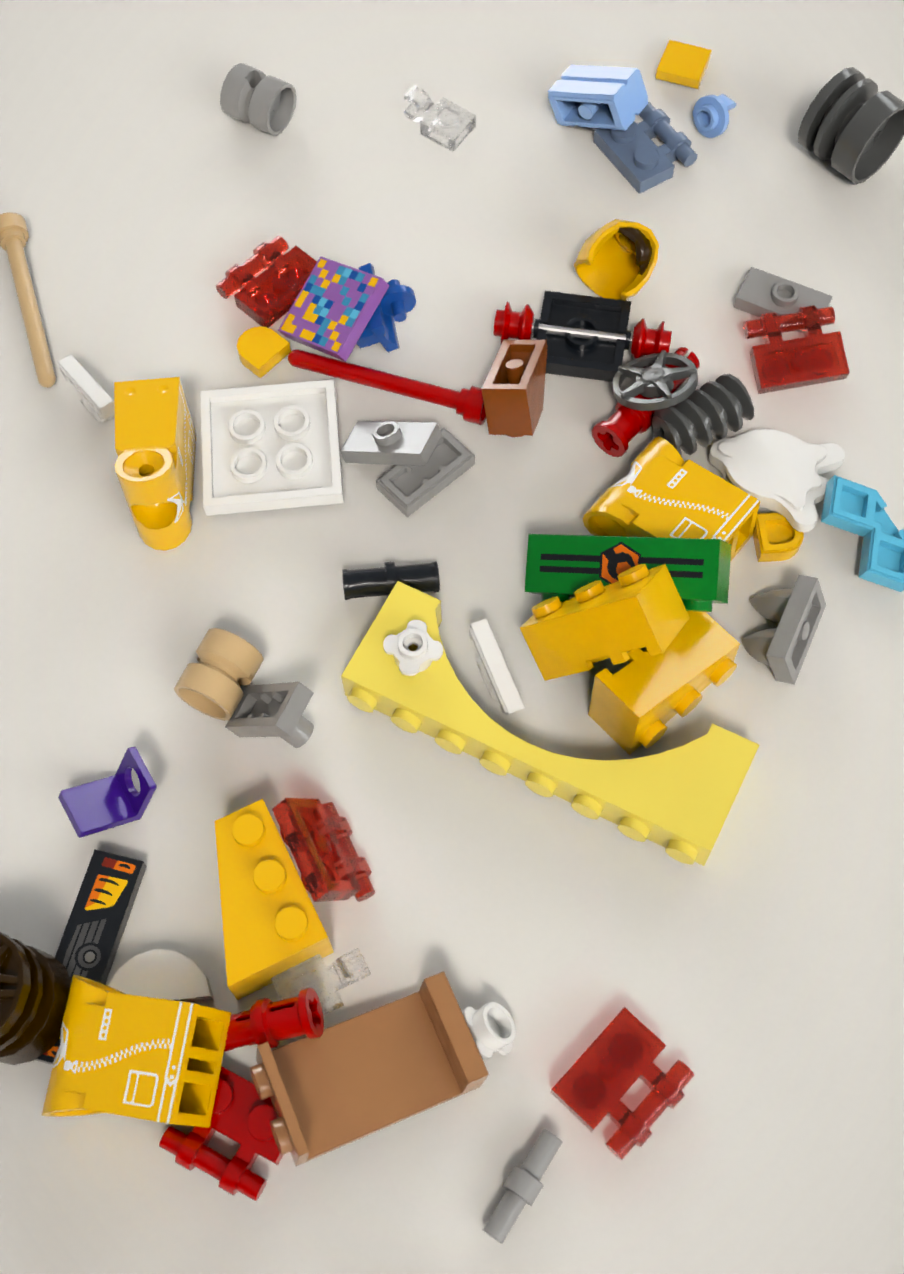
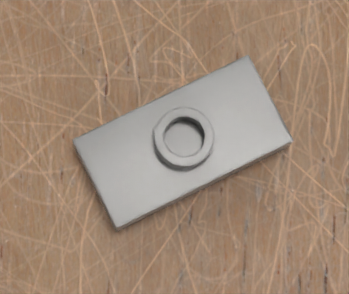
(770, 293)
(391, 443)
(414, 486)

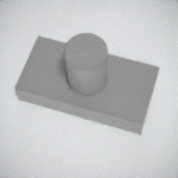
(273, 712)

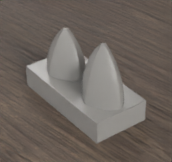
(797, 617)

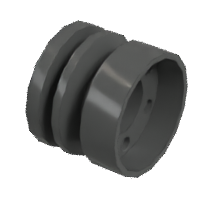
(853, 125)

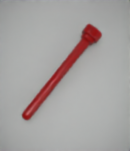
(467, 402)

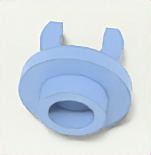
(712, 114)

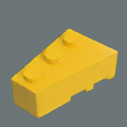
(606, 622)
(653, 689)
(263, 902)

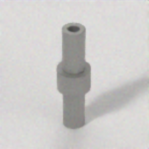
(522, 1186)

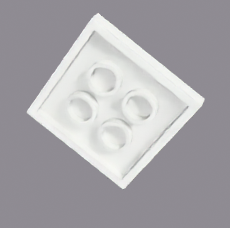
(270, 447)

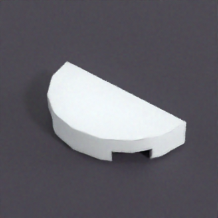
(95, 399)
(494, 669)
(163, 976)

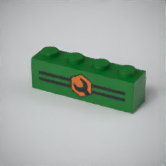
(567, 562)

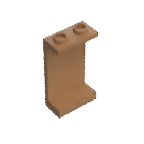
(369, 1072)

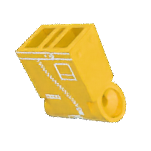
(155, 458)
(673, 501)
(136, 1057)

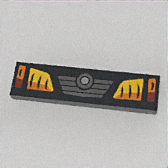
(98, 920)

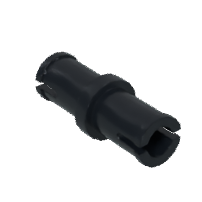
(382, 580)

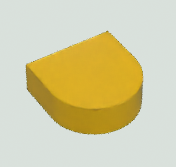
(261, 349)
(775, 538)

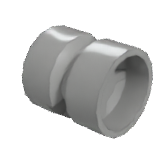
(258, 99)

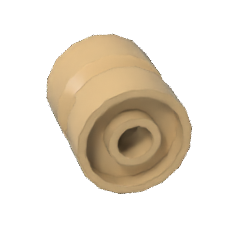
(221, 669)

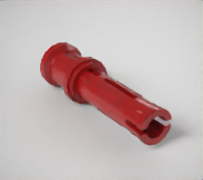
(626, 423)
(277, 1021)

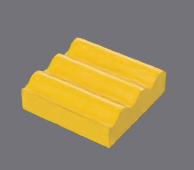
(683, 64)

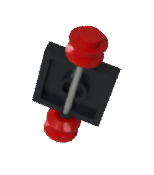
(582, 334)

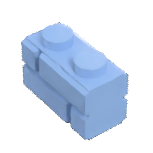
(598, 97)

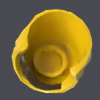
(617, 259)

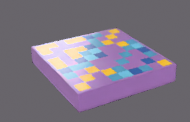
(333, 308)

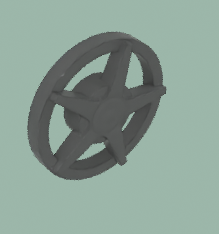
(655, 381)

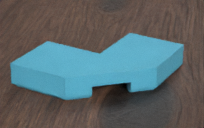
(863, 513)

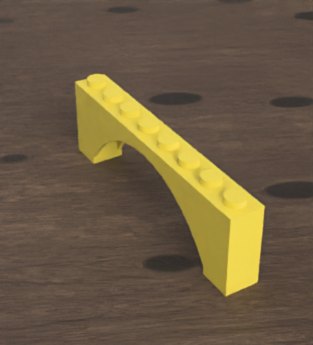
(662, 797)

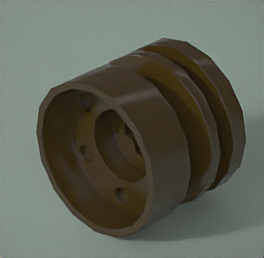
(31, 1001)

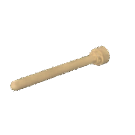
(13, 240)

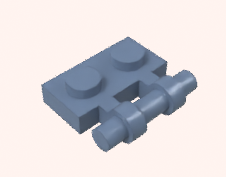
(638, 156)

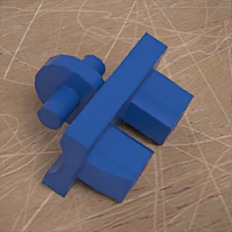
(393, 306)

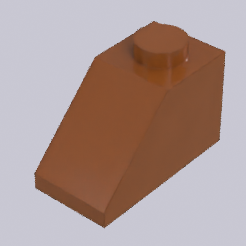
(515, 388)

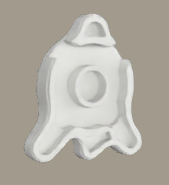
(779, 471)

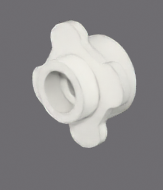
(416, 661)
(491, 1029)

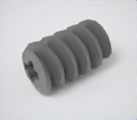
(705, 414)

